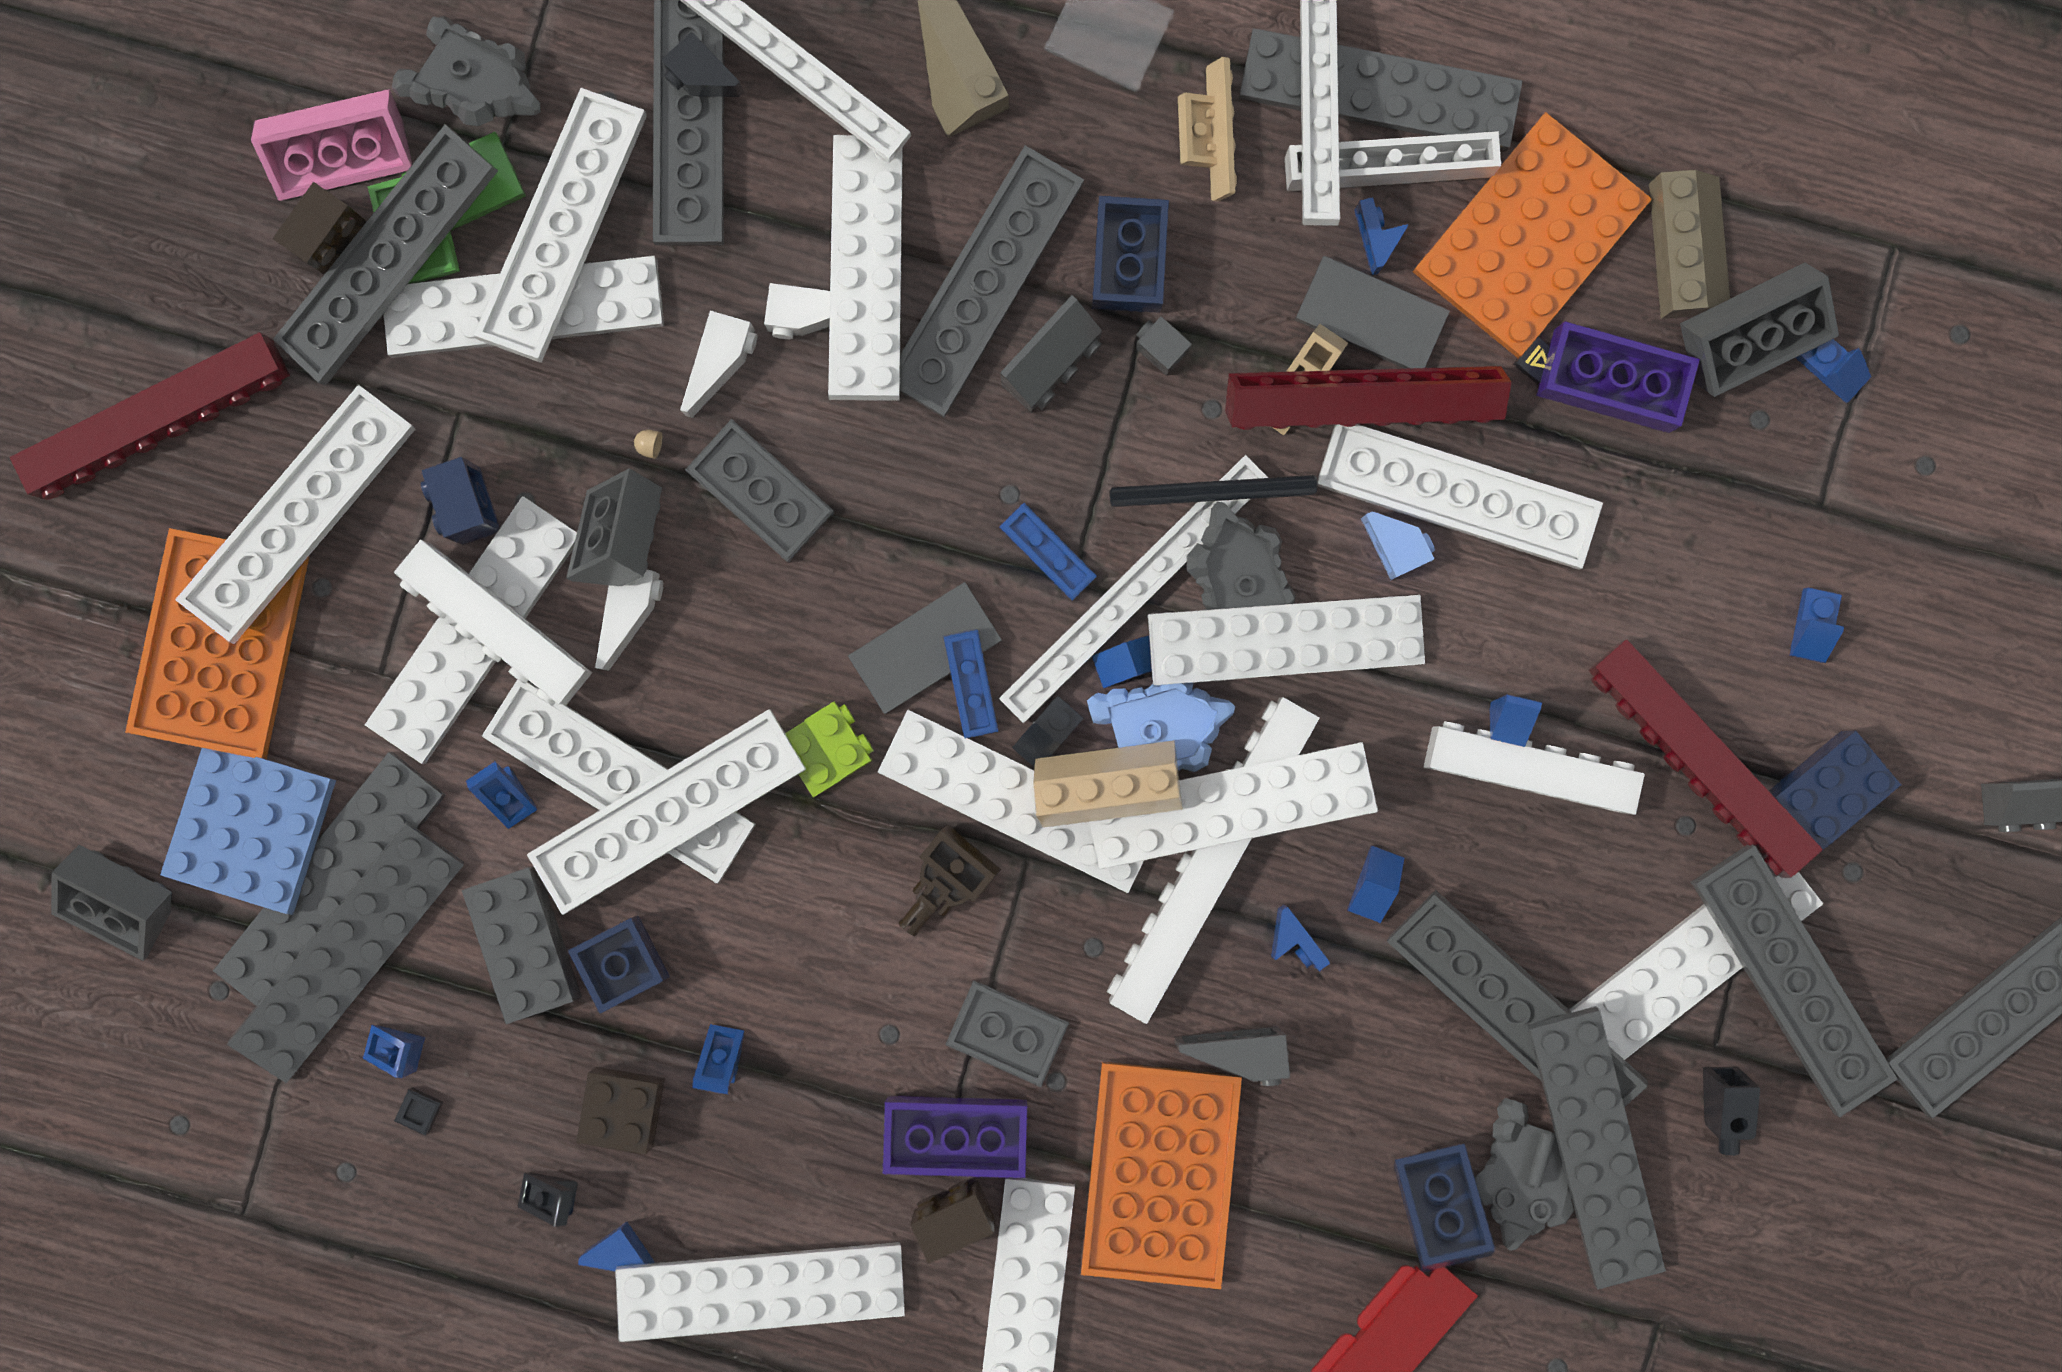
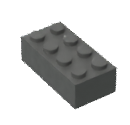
(1761, 328)
(521, 944)

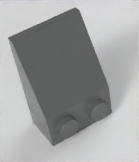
(1250, 1053)

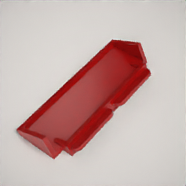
(1401, 1323)

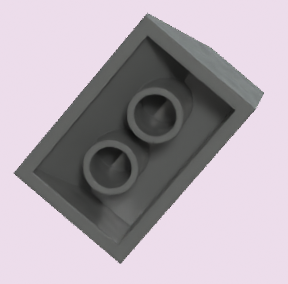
(1052, 356)
(615, 530)
(2021, 803)
(109, 901)

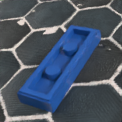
(1048, 551)
(970, 683)

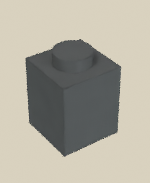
(1162, 345)

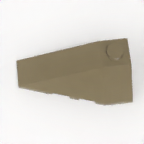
(960, 73)

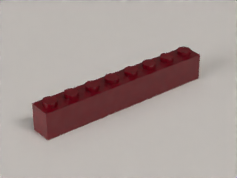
(1367, 397)
(150, 417)
(1704, 759)

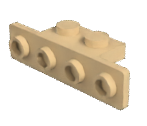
(1208, 129)

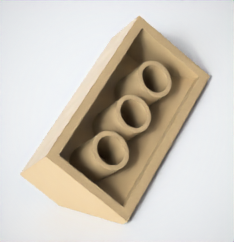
(1107, 784)

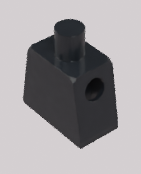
(1730, 1107)

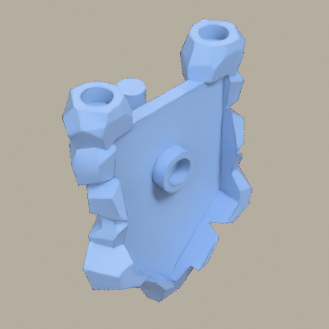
(1164, 715)

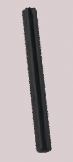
(1213, 491)

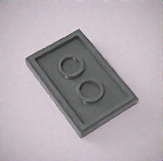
(1007, 1033)

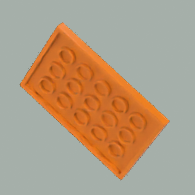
(1532, 235)
(196, 682)
(1161, 1175)

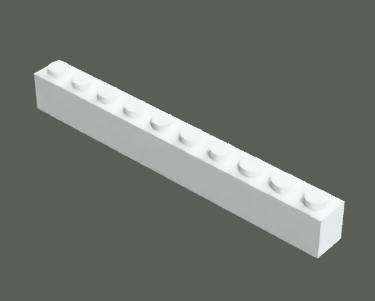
(1200, 879)

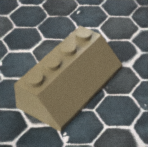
(1689, 242)

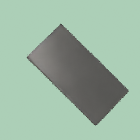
(1372, 314)
(760, 490)
(914, 651)

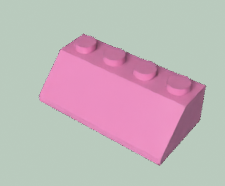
(332, 144)

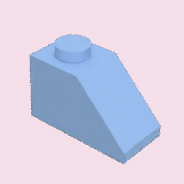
(1398, 544)

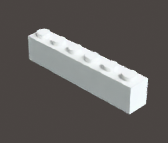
(1407, 160)
(493, 623)
(1535, 770)

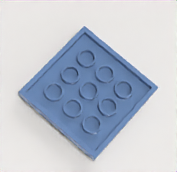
(248, 829)

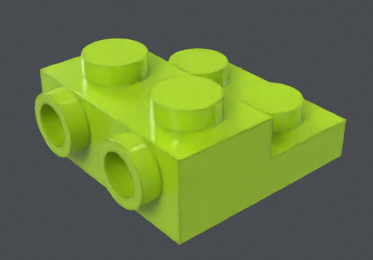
(829, 747)

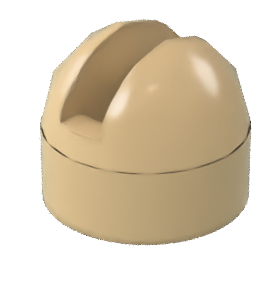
(648, 443)

